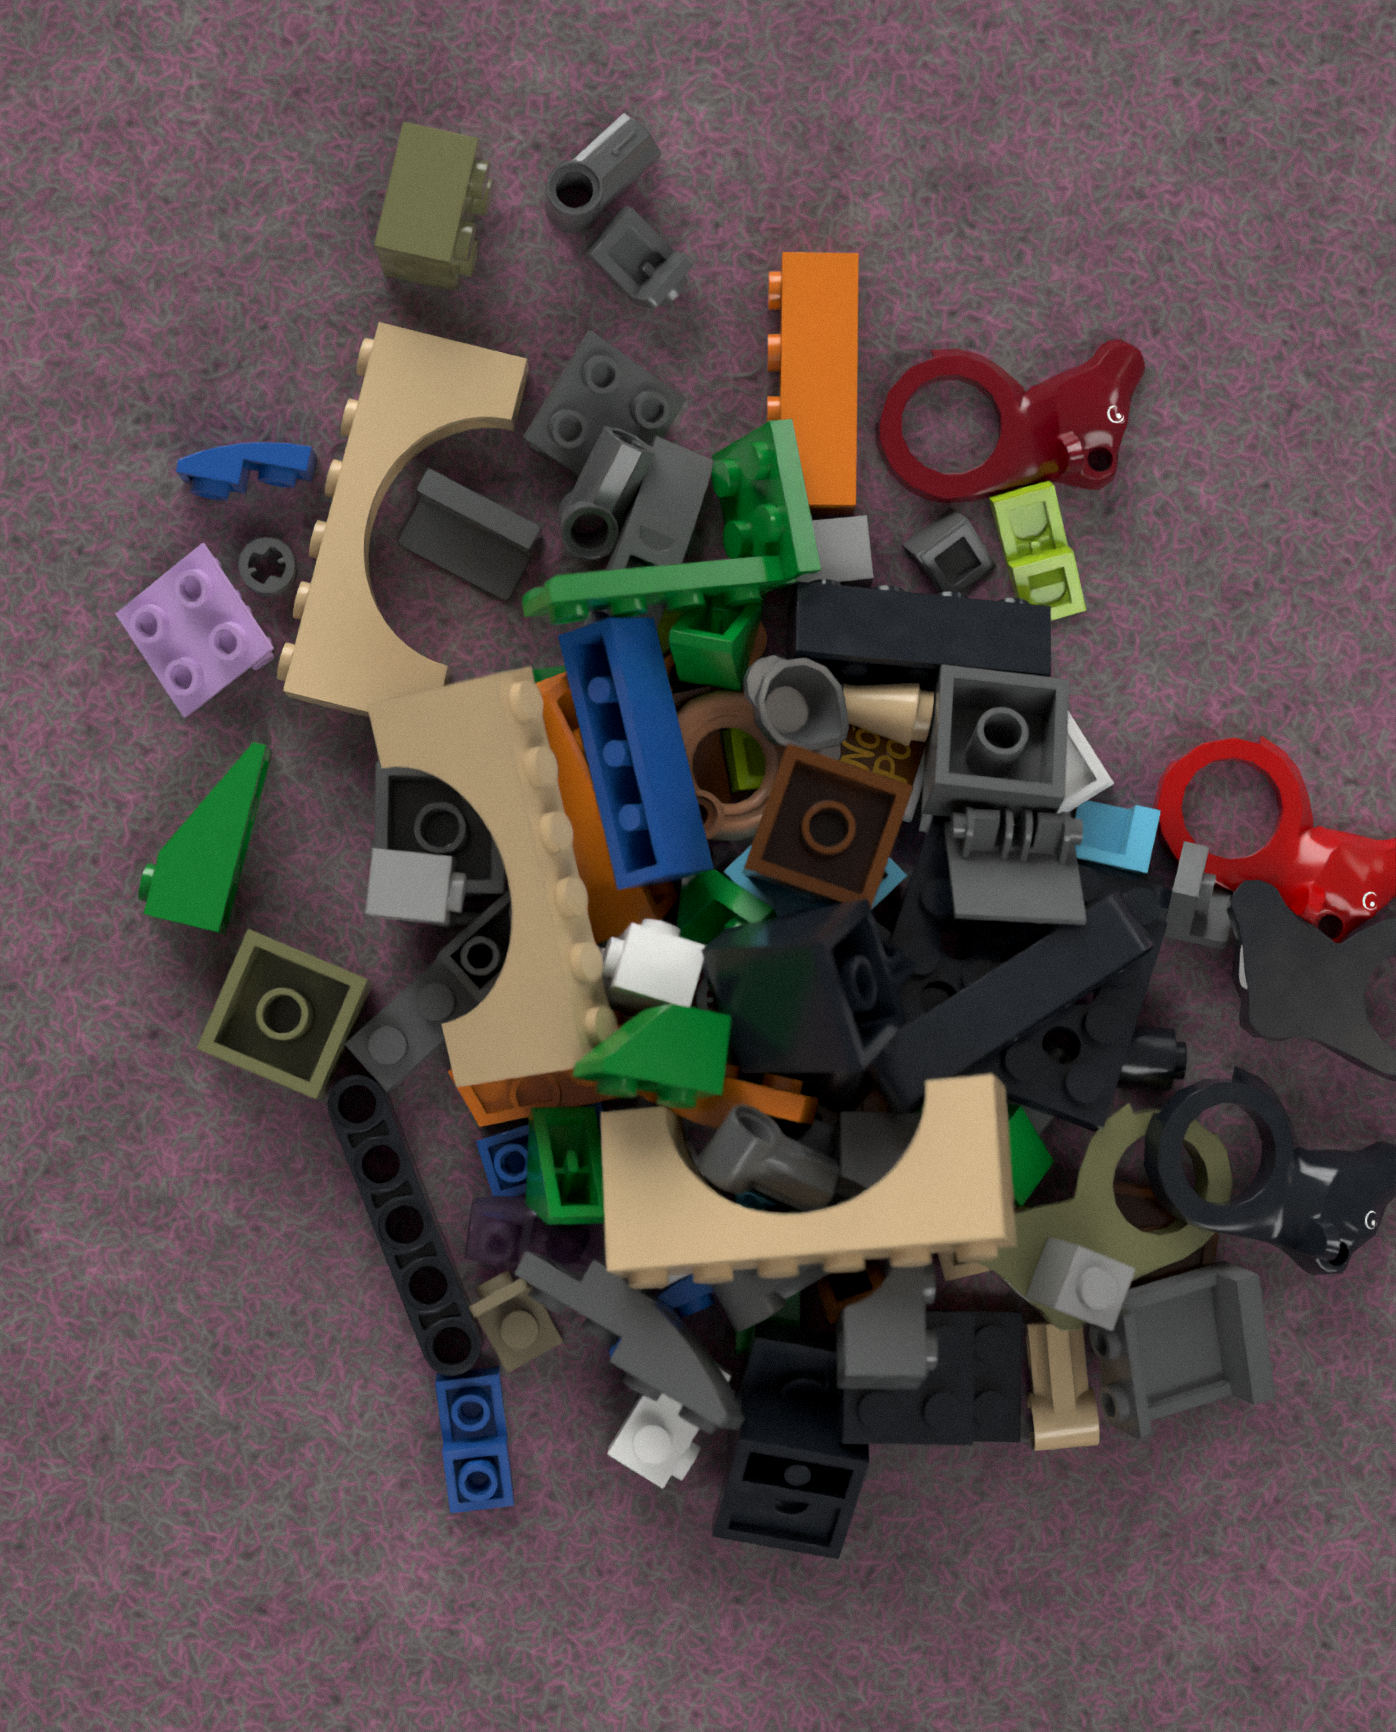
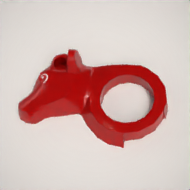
(1311, 867)

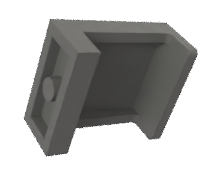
(1184, 1347)

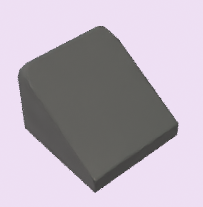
(950, 553)

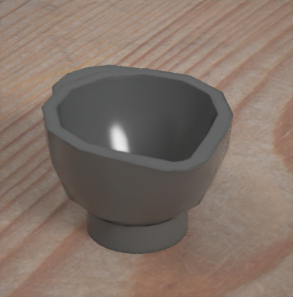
(796, 702)

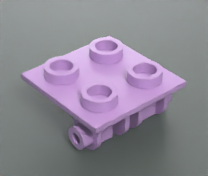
(195, 630)

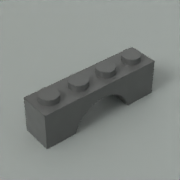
(883, 1336)

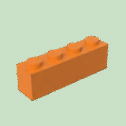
(818, 370)
(607, 908)

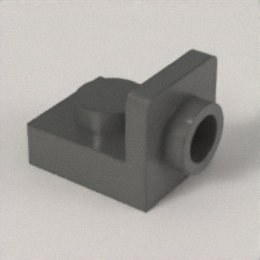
(1196, 907)

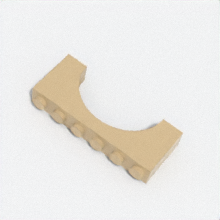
(410, 398)
(495, 751)
(939, 1198)

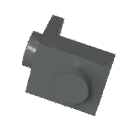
(639, 260)

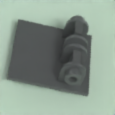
(599, 391)
(1015, 869)

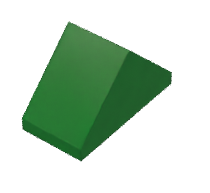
(715, 643)
(565, 1166)

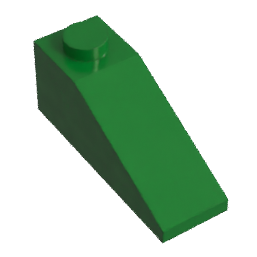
(205, 857)

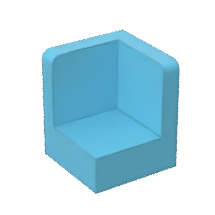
(1117, 836)

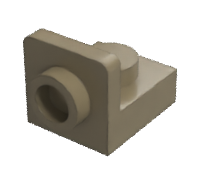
(514, 1321)

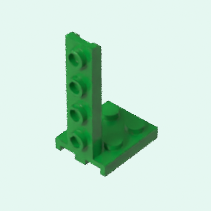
(764, 536)

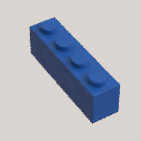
(635, 751)

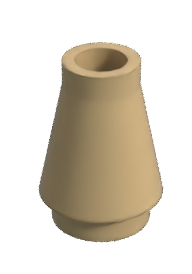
(890, 710)

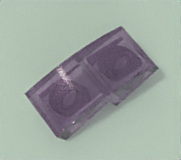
(506, 1228)

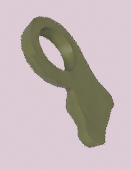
(1095, 1220)

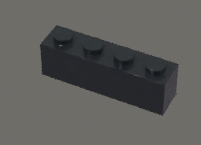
(907, 636)

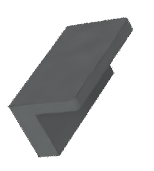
(470, 535)

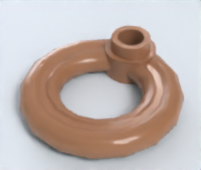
(708, 714)

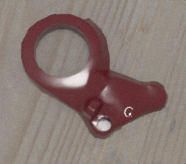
(1041, 431)

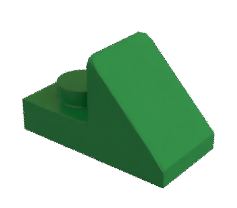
(714, 903)

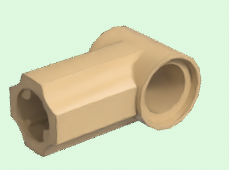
(1060, 1396)

